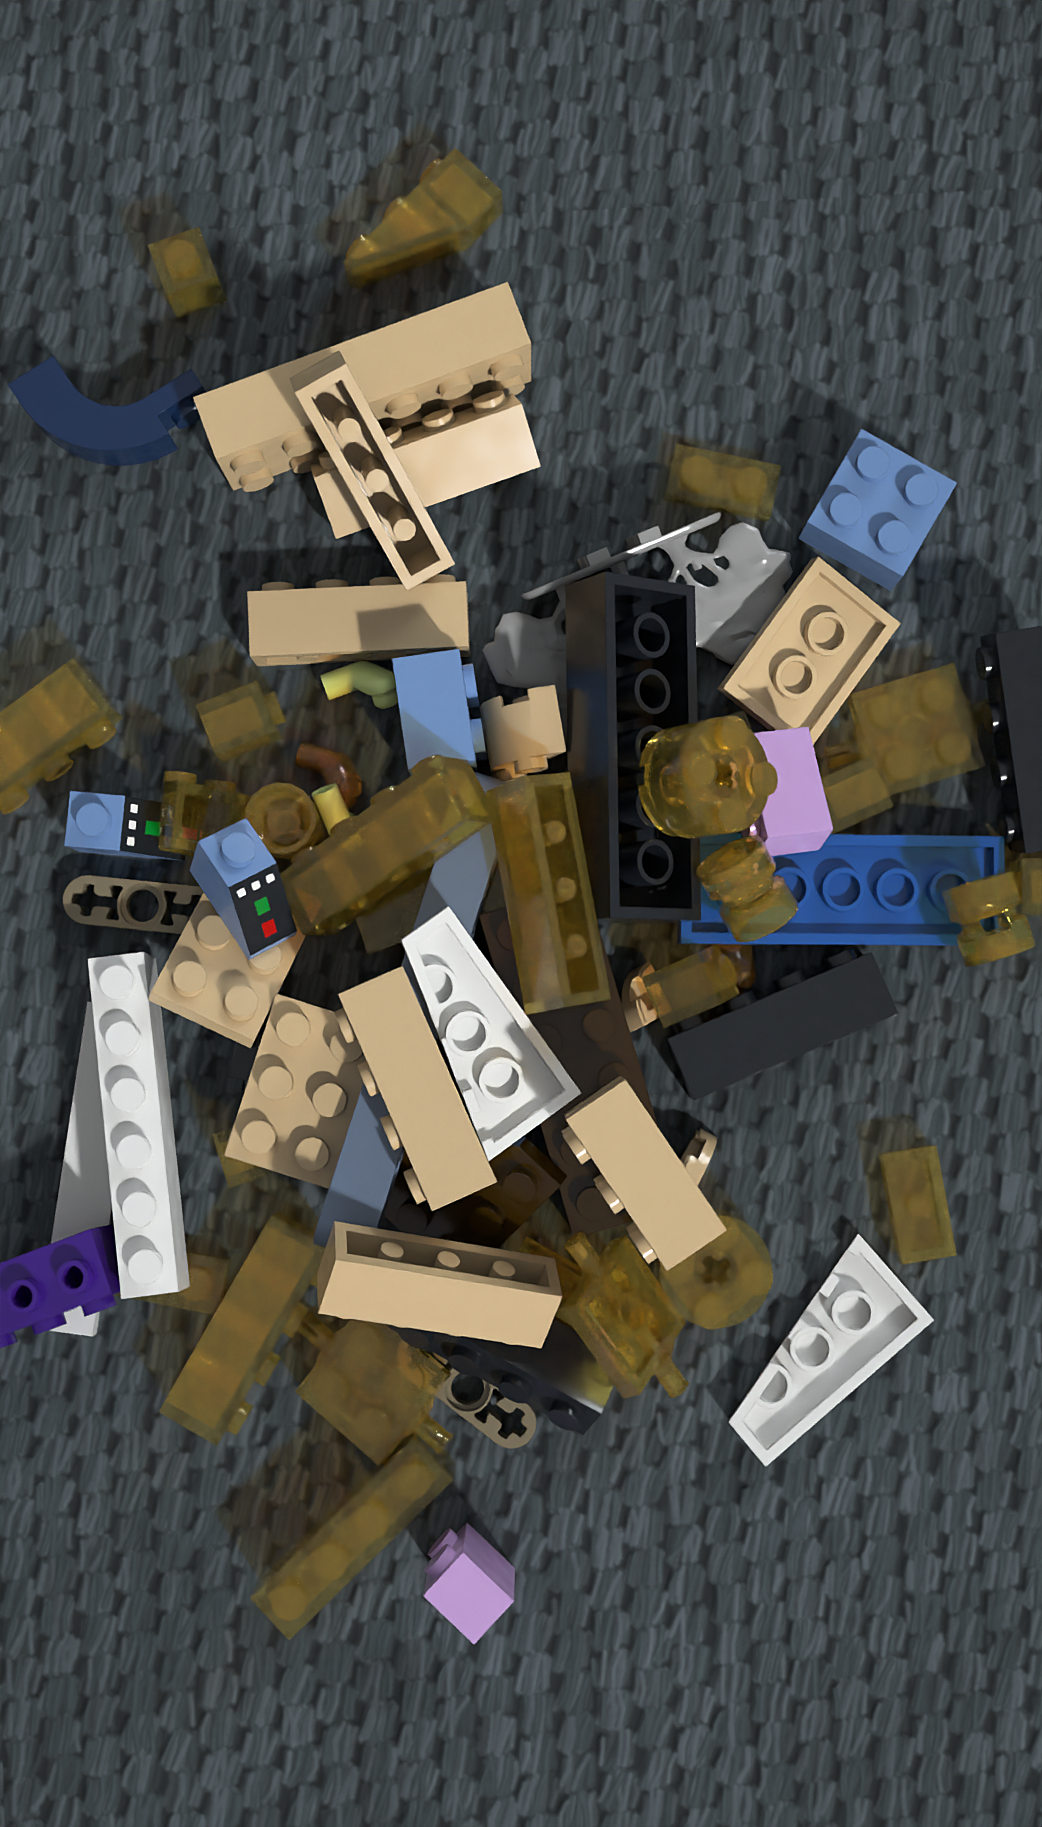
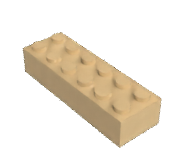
(402, 370)

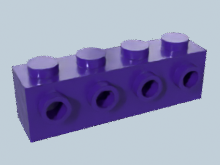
(56, 1280)

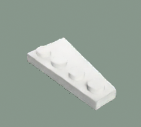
(836, 1344)

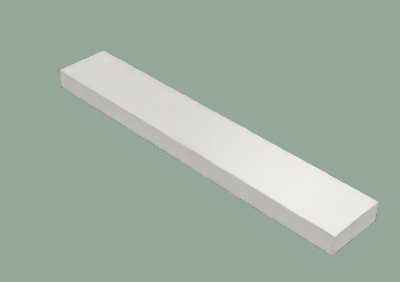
(84, 1183)

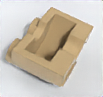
(522, 733)

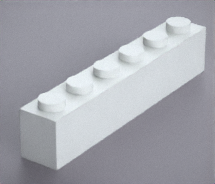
(138, 1126)

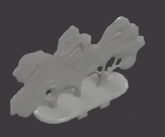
(728, 615)

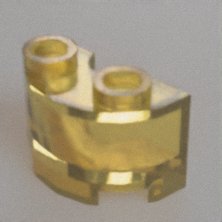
(195, 811)

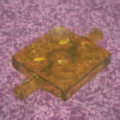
(914, 730)
(624, 1316)
(373, 1386)

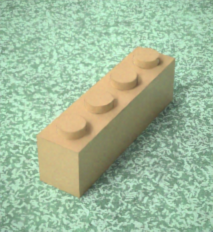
(442, 457)
(371, 470)
(357, 621)
(416, 1089)
(437, 1285)

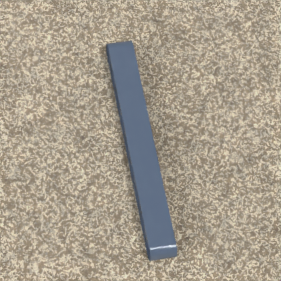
(367, 1159)

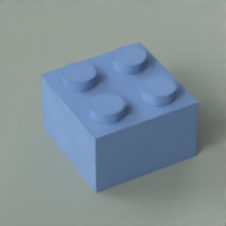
(877, 510)
(435, 706)

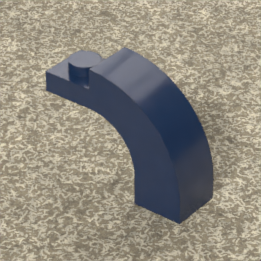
(104, 432)

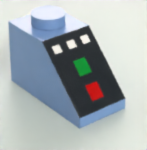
(115, 826)
(244, 887)

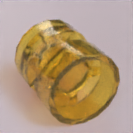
(285, 819)
(751, 896)
(981, 900)

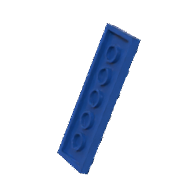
(864, 890)

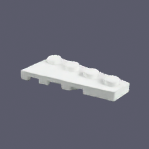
(490, 1043)

